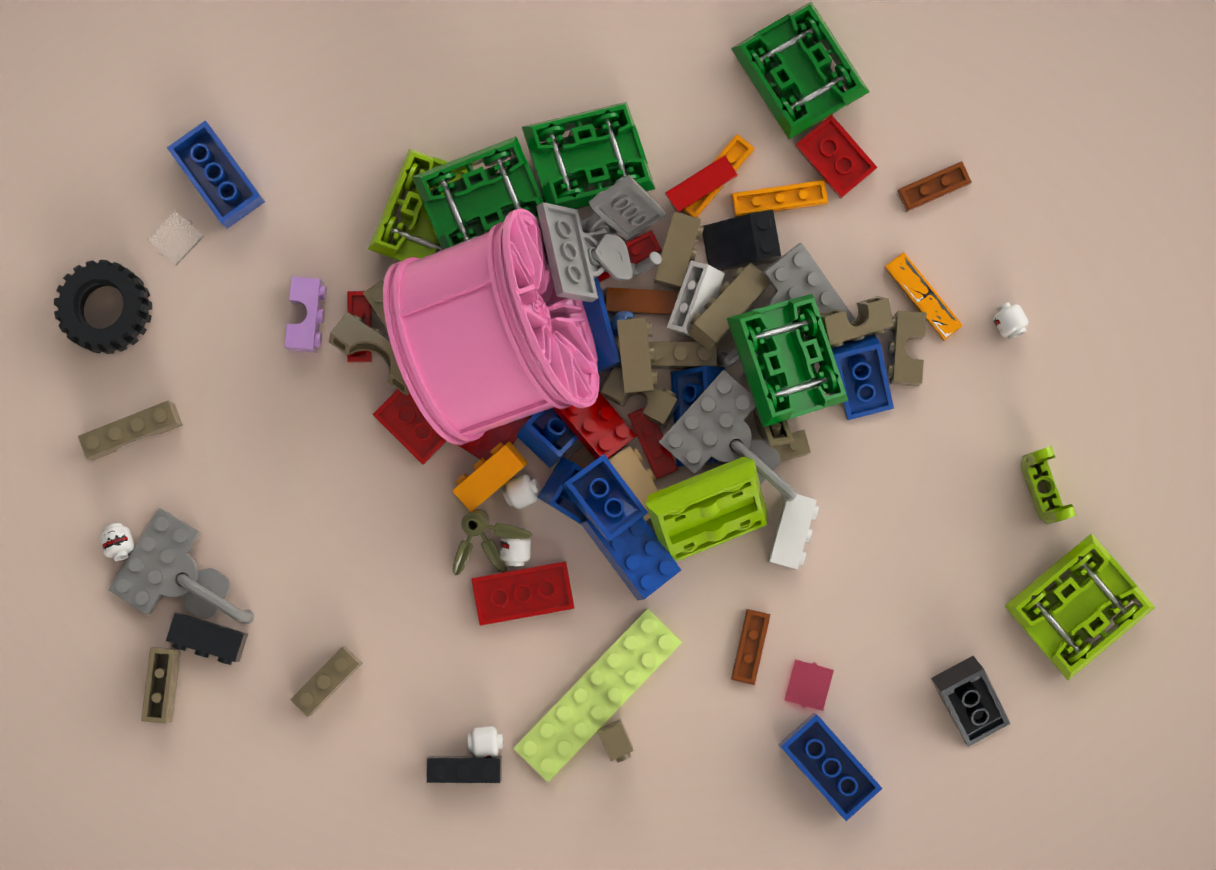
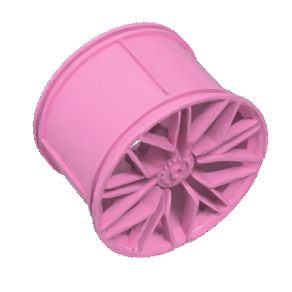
(487, 333)

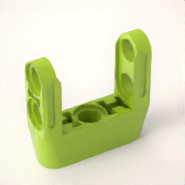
(1059, 512)

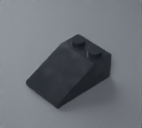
(742, 241)
(970, 700)

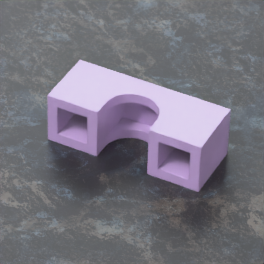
(306, 335)

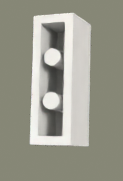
(698, 288)
(793, 532)

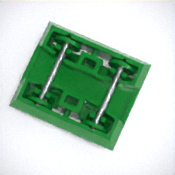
(799, 70)
(586, 158)
(480, 195)
(782, 361)

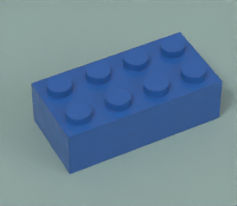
(216, 174)
(636, 557)
(830, 766)

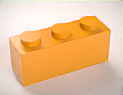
(489, 475)

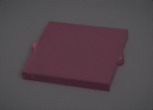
(809, 685)

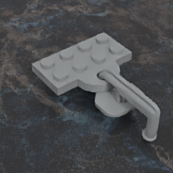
(622, 210)
(579, 258)
(793, 277)
(711, 427)
(158, 569)

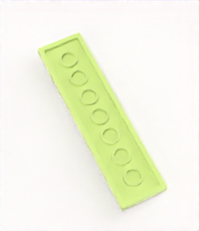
(597, 695)

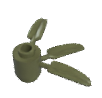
(489, 547)

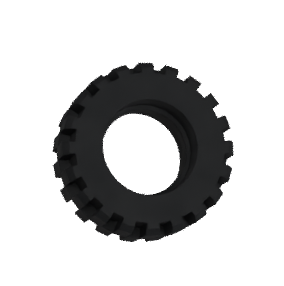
(77, 290)

